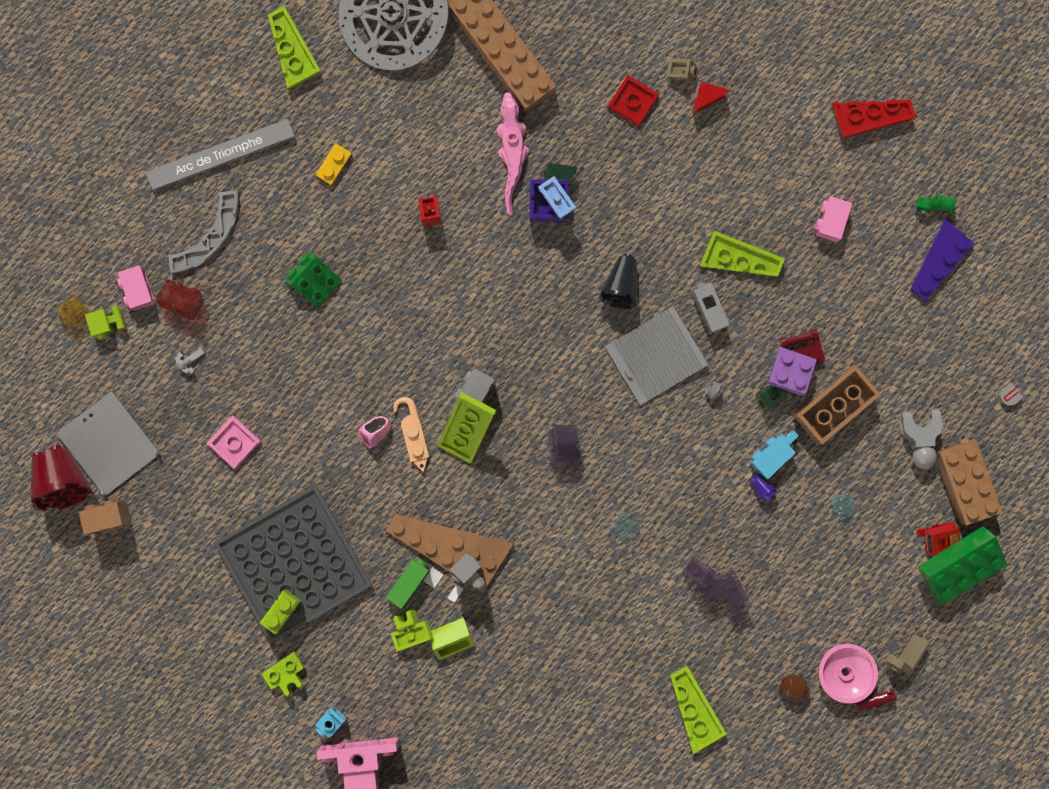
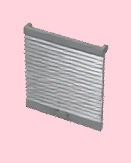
(656, 355)
(108, 443)

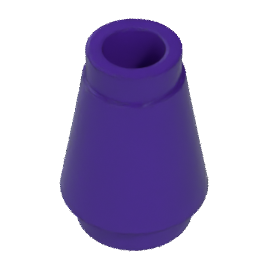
(763, 488)

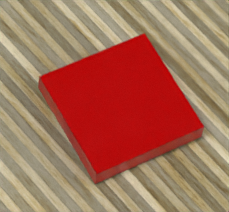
(633, 100)

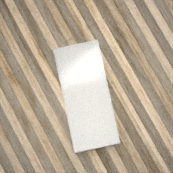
(434, 577)

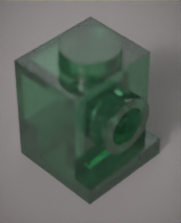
(764, 399)

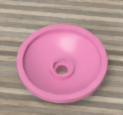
(860, 678)

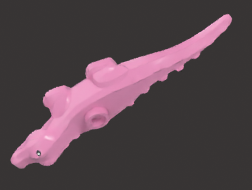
(513, 149)

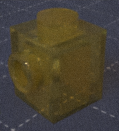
(71, 310)

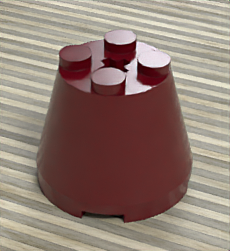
(57, 480)

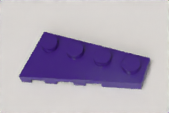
(943, 256)

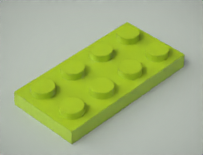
(466, 427)

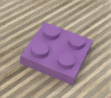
(792, 371)

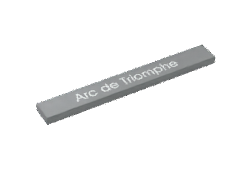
(220, 154)

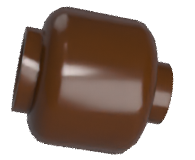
(794, 688)

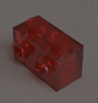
(180, 299)

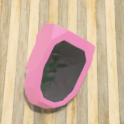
(374, 431)

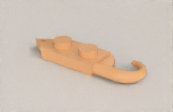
(413, 433)

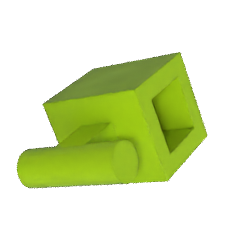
(101, 322)

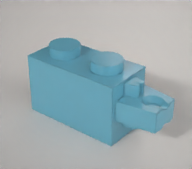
(774, 455)

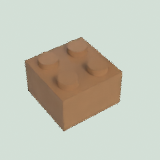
(103, 518)

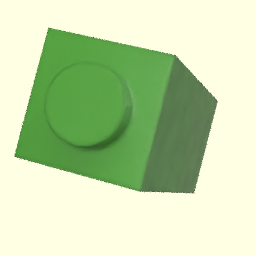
(408, 582)

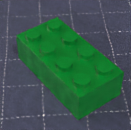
(962, 565)

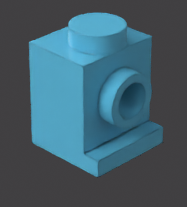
(335, 717)

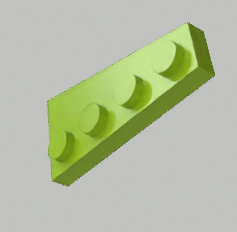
(735, 255)

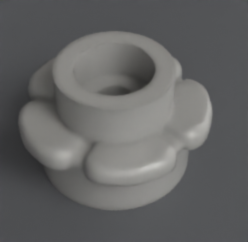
(713, 390)

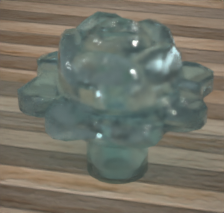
(842, 504)

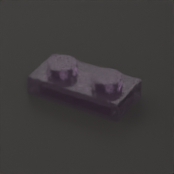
(699, 572)

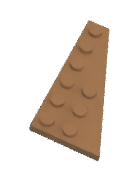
(449, 545)

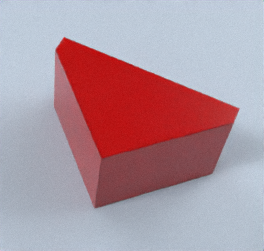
(708, 95)
(429, 211)

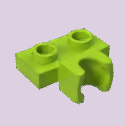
(410, 631)
(285, 674)

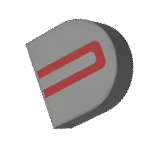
(1009, 395)

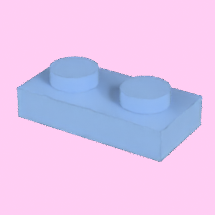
(557, 197)

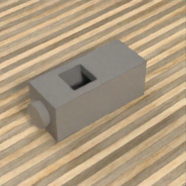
(710, 307)

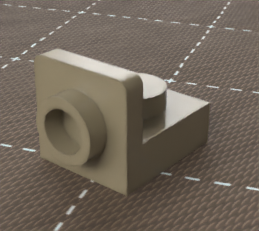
(682, 70)

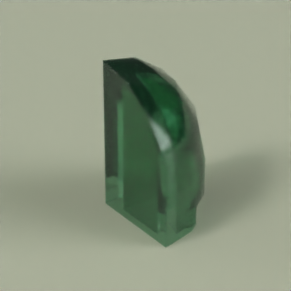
(560, 172)

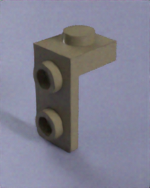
(910, 656)

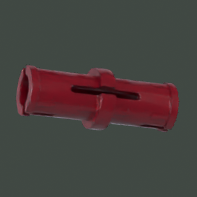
(876, 700)

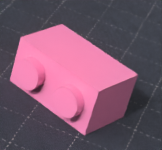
(833, 219)
(136, 288)

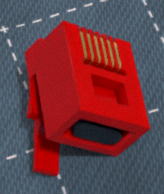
(939, 537)

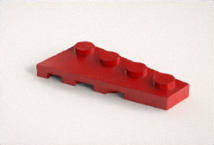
(868, 116)

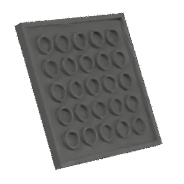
(296, 551)

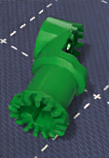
(938, 202)

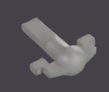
(182, 365)

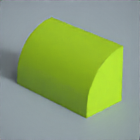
(451, 639)

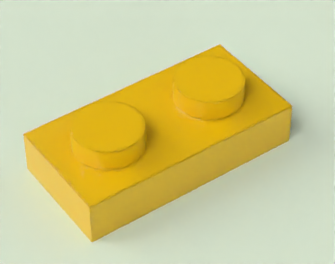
(333, 164)

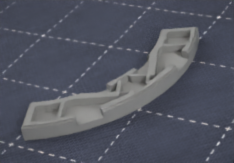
(213, 240)

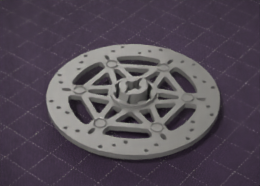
(400, 20)

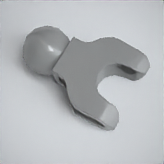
(922, 438)

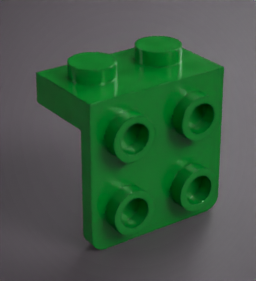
(313, 279)

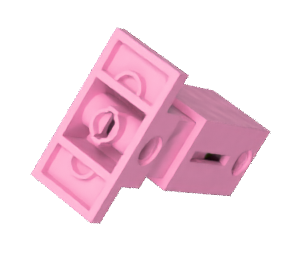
(359, 773)

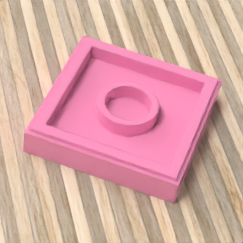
(234, 442)

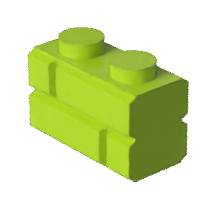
(280, 612)

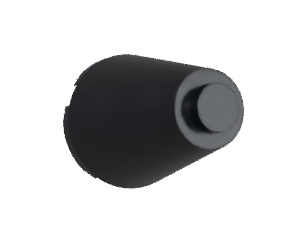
(621, 284)

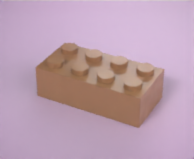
(836, 405)
(968, 482)

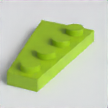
(293, 53)
(698, 716)

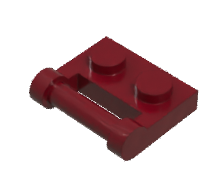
(814, 351)

